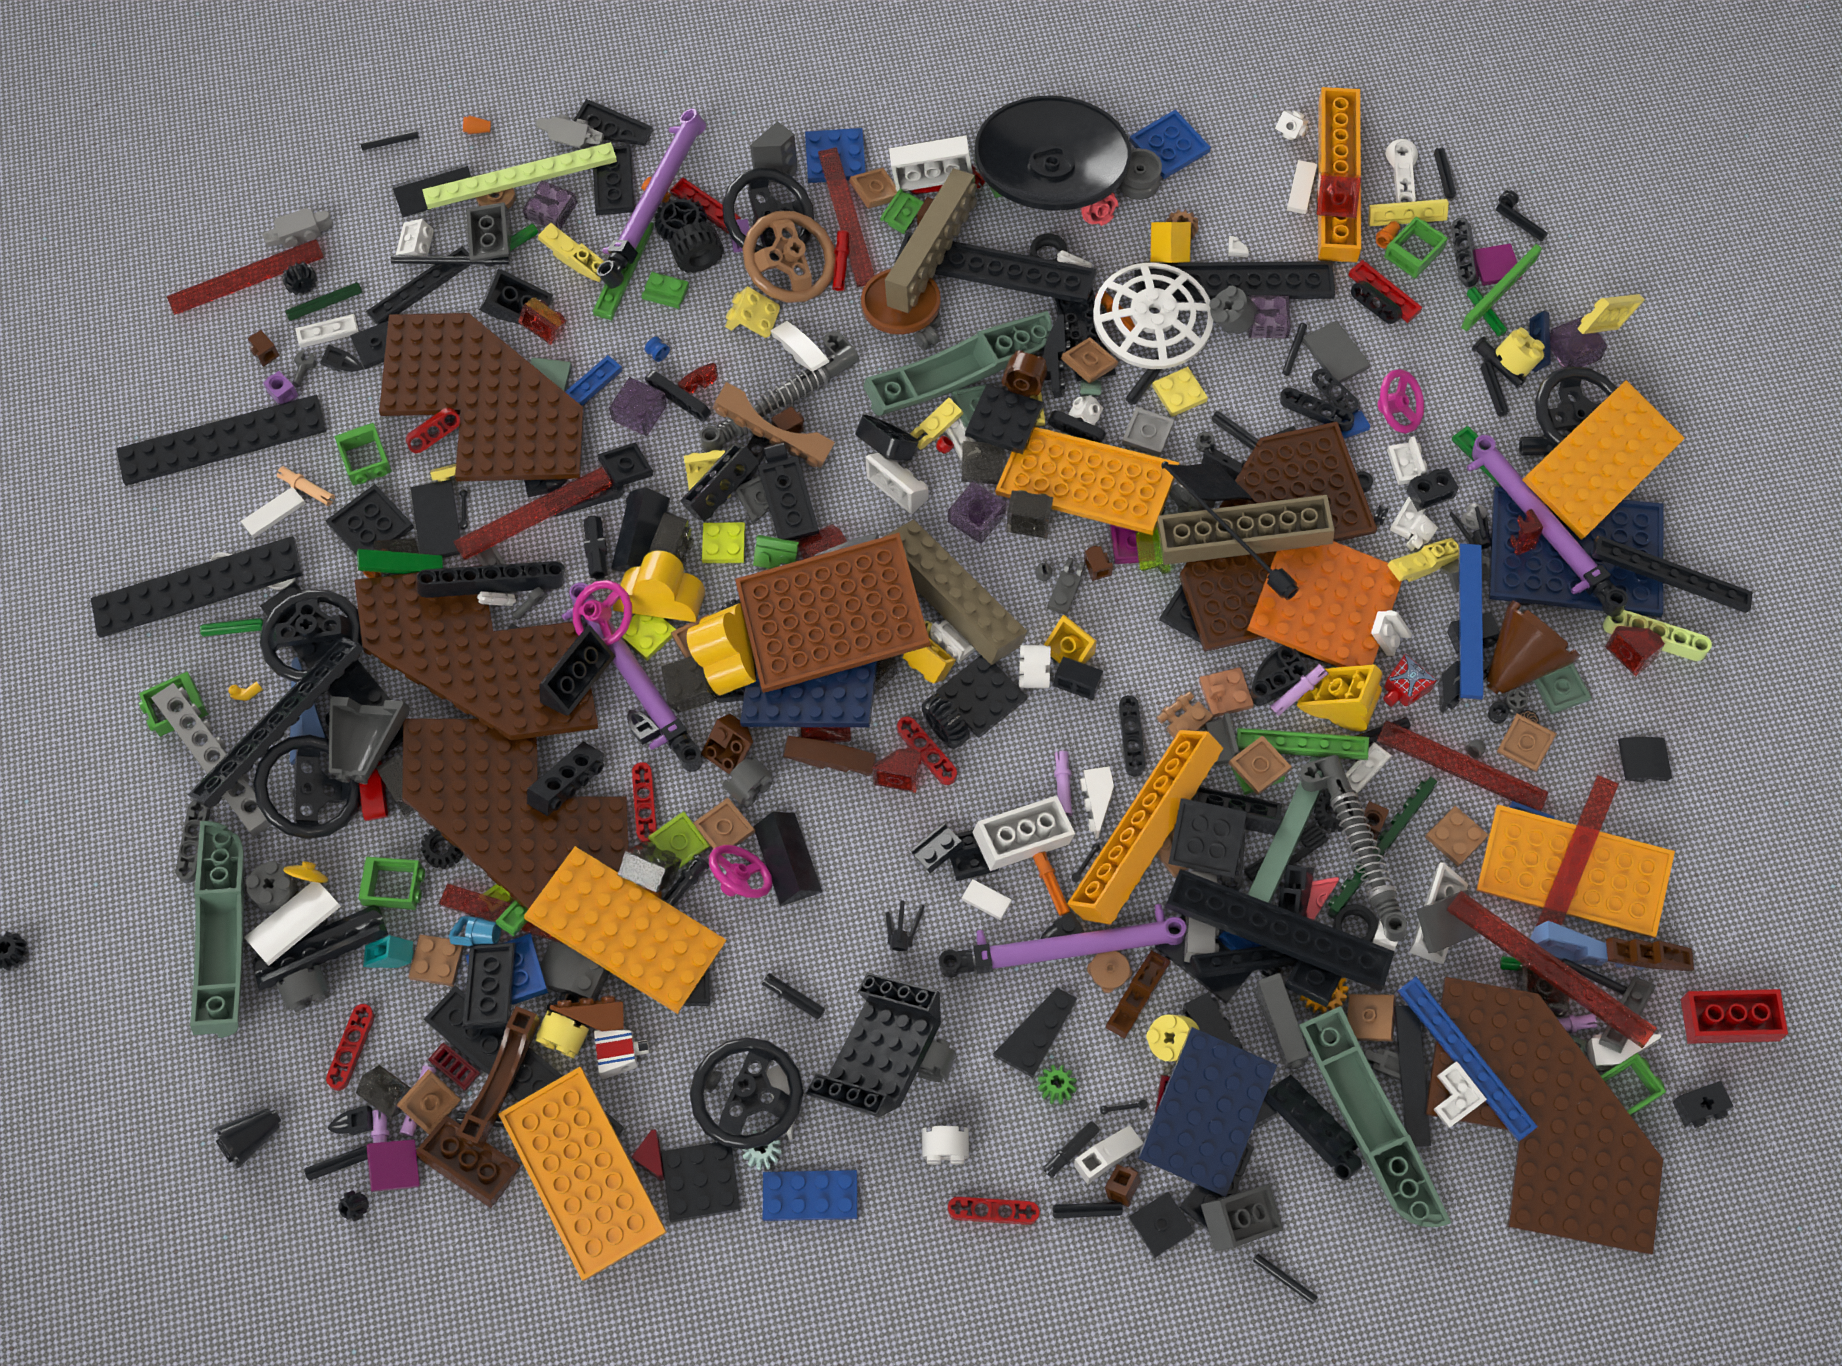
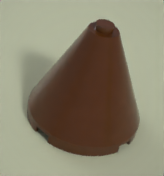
(1526, 651)

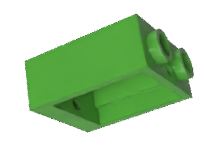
(1406, 260)
(357, 438)
(183, 680)
(369, 880)
(1642, 1069)

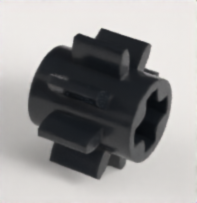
(353, 1205)

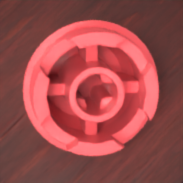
(1101, 211)

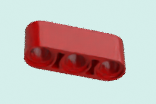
(422, 430)
(374, 797)

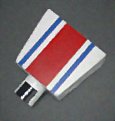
(617, 1051)

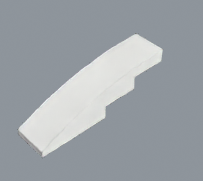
(799, 345)

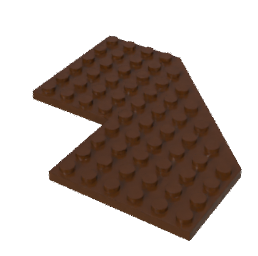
(510, 412)
(1279, 468)
(461, 659)
(475, 793)
(1588, 1162)

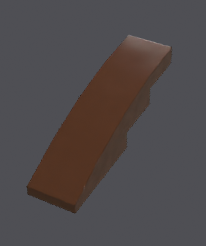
(828, 754)
(1650, 955)
(1138, 994)

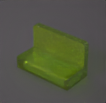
(1150, 552)

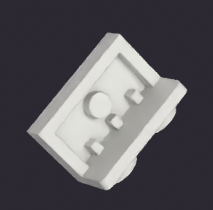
(1407, 461)
(951, 640)

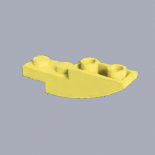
(571, 253)
(1425, 561)

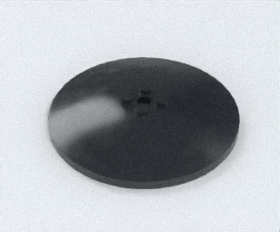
(1077, 137)

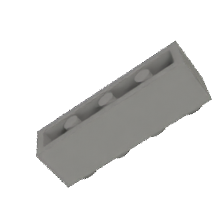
(1198, 935)

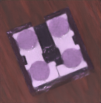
(550, 205)
(1271, 317)

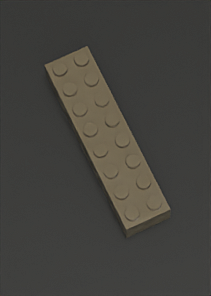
(930, 241)
(1260, 525)
(959, 596)

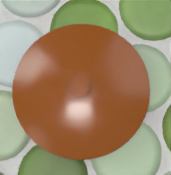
(895, 321)

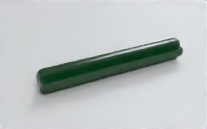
(323, 301)

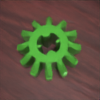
(1051, 1090)

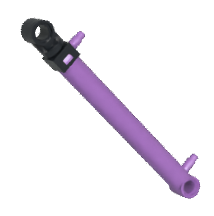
(623, 250)
(1593, 576)
(671, 728)
(1067, 946)

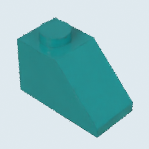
(388, 953)

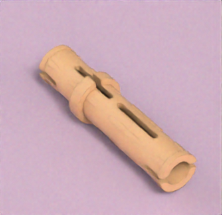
(299, 482)

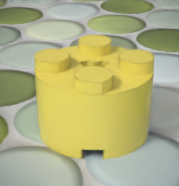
(1520, 352)
(562, 1033)
(1162, 1037)

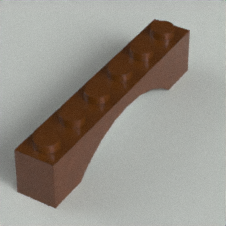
(485, 1109)

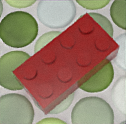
(1734, 1016)

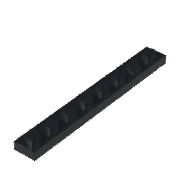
(1672, 574)

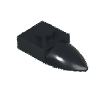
(340, 360)
(541, 487)
(642, 727)
(1064, 926)
(353, 1121)

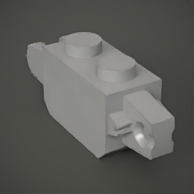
(569, 132)
(297, 228)

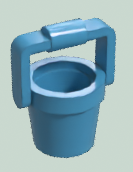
(477, 932)

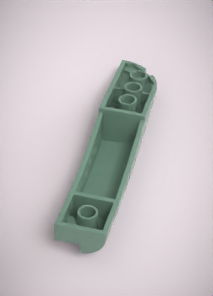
(957, 366)
(218, 931)
(1373, 1120)

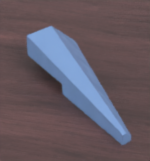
(309, 720)
(1571, 945)

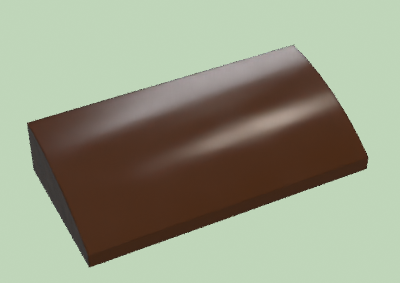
(478, 1171)

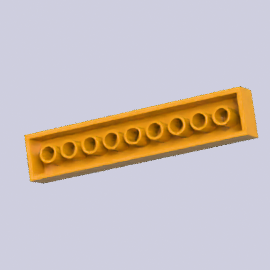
(1339, 153)
(1144, 827)

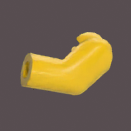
(244, 694)

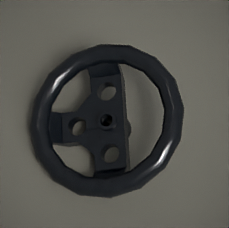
(758, 185)
(1571, 412)
(306, 627)
(304, 826)
(783, 1106)

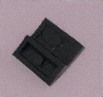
(1644, 759)
(969, 860)

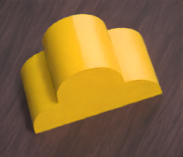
(662, 589)
(723, 649)
(1345, 696)

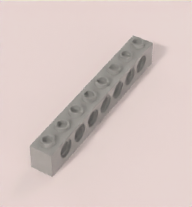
(167, 701)

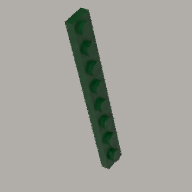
(1386, 839)

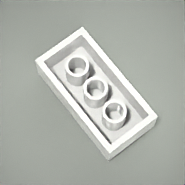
(929, 162)
(1023, 833)

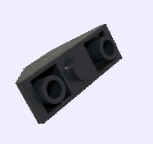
(1450, 686)

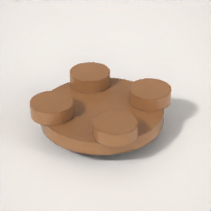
(1109, 970)

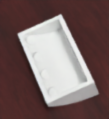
(292, 922)

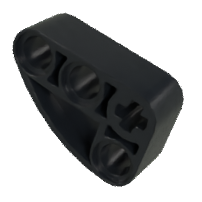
(886, 438)
(1277, 669)

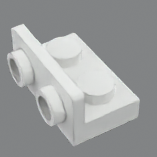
(415, 239)
(1388, 630)

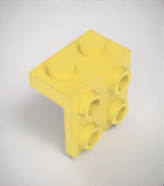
(753, 312)
(699, 464)

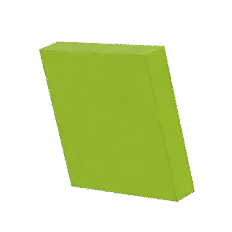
(680, 838)

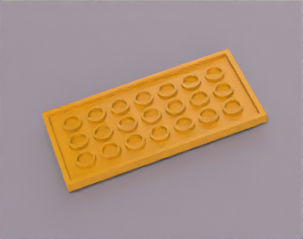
(1603, 459)
(1091, 479)
(1618, 888)
(625, 929)
(582, 1173)

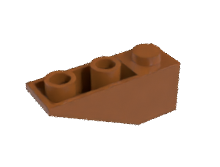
(600, 1014)

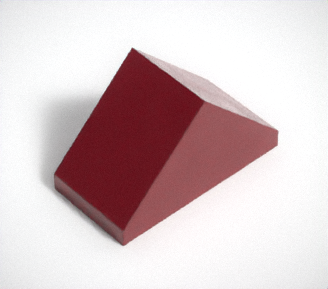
(649, 1155)

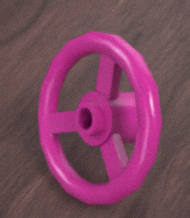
(1399, 401)
(601, 611)
(737, 874)

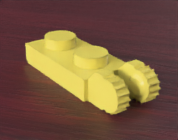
(937, 423)

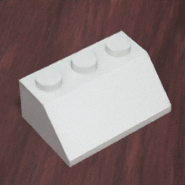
(896, 482)

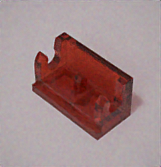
(1528, 534)

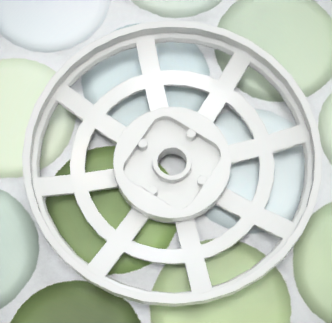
(1150, 322)

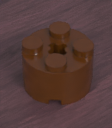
(1025, 374)

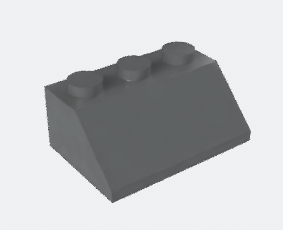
(775, 150)

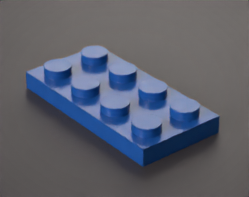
(810, 1195)

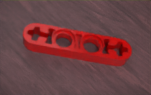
(928, 749)
(643, 803)
(352, 1047)
(993, 1207)

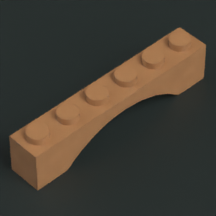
(735, 405)

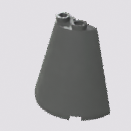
(361, 736)

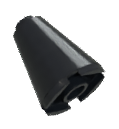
(246, 1135)

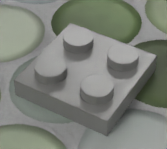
(1148, 431)

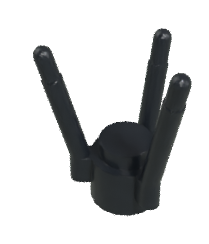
(1480, 536)
(899, 940)

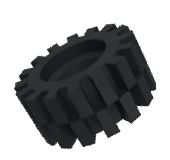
(1321, 813)
(439, 859)

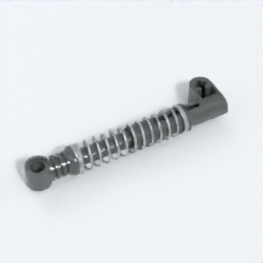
(715, 437)
(1359, 837)

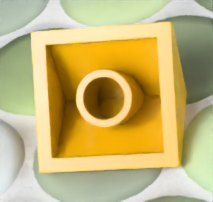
(1170, 242)
(1070, 641)

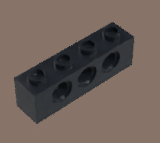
(709, 484)
(565, 778)

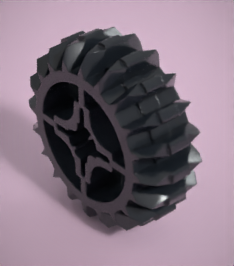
(677, 215)
(945, 721)

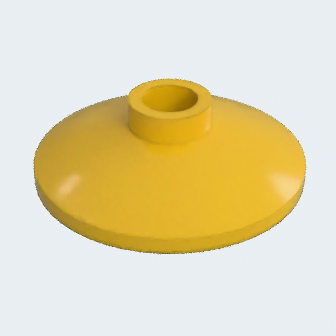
(306, 872)

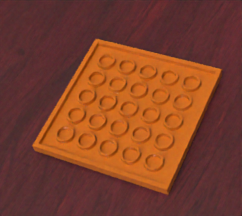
(1333, 606)

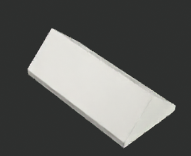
(1444, 884)

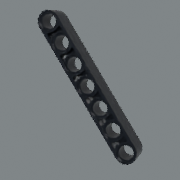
(490, 579)

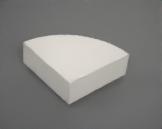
(1237, 248)

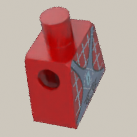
(1407, 683)

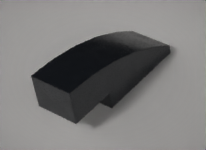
(1296, 889)

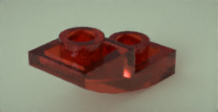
(702, 376)

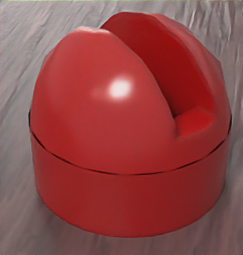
(944, 445)

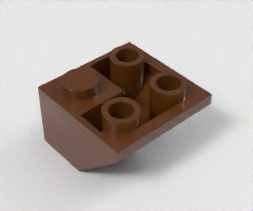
(727, 743)

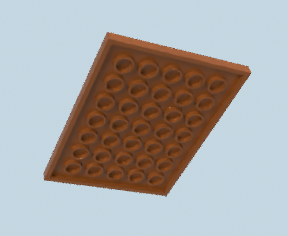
(832, 612)

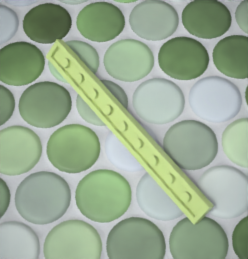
(519, 175)

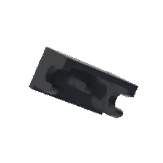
(1229, 464)
(1077, 678)

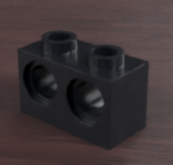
(1434, 492)

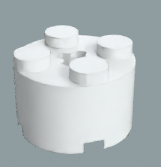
(1034, 666)
(945, 1144)

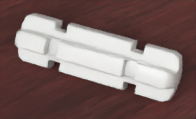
(1064, 257)
(496, 598)

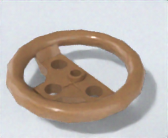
(790, 255)

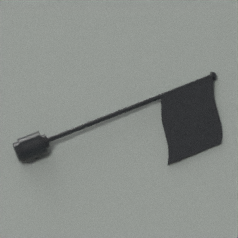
(1213, 483)

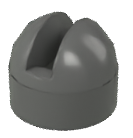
(1039, 572)
(1476, 748)

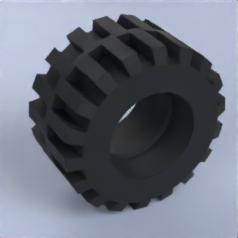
(696, 247)

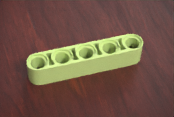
(1667, 632)

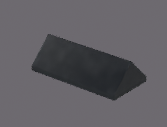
(410, 193)
(638, 527)
(575, 672)
(1262, 814)
(787, 857)

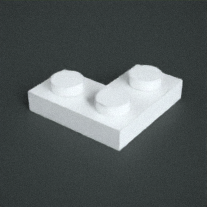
(1463, 1098)

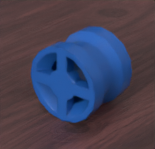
(657, 349)

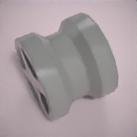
(1469, 518)

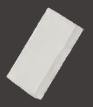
(986, 899)

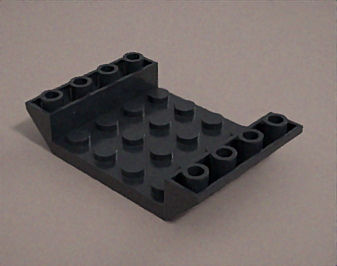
(882, 1047)

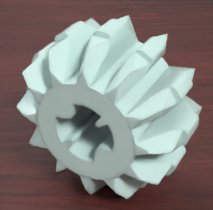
(769, 1155)

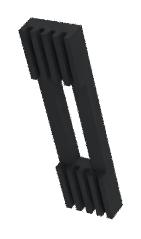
(1311, 838)

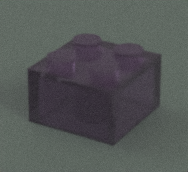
(1575, 348)
(638, 406)
(976, 512)

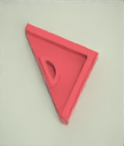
(1319, 894)

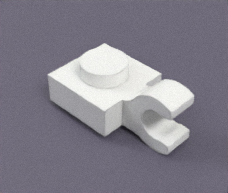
(1422, 532)

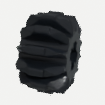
(299, 278)
(12, 950)

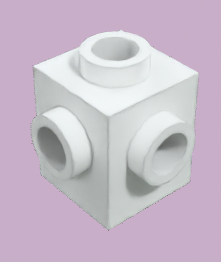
(1286, 123)
(1086, 409)

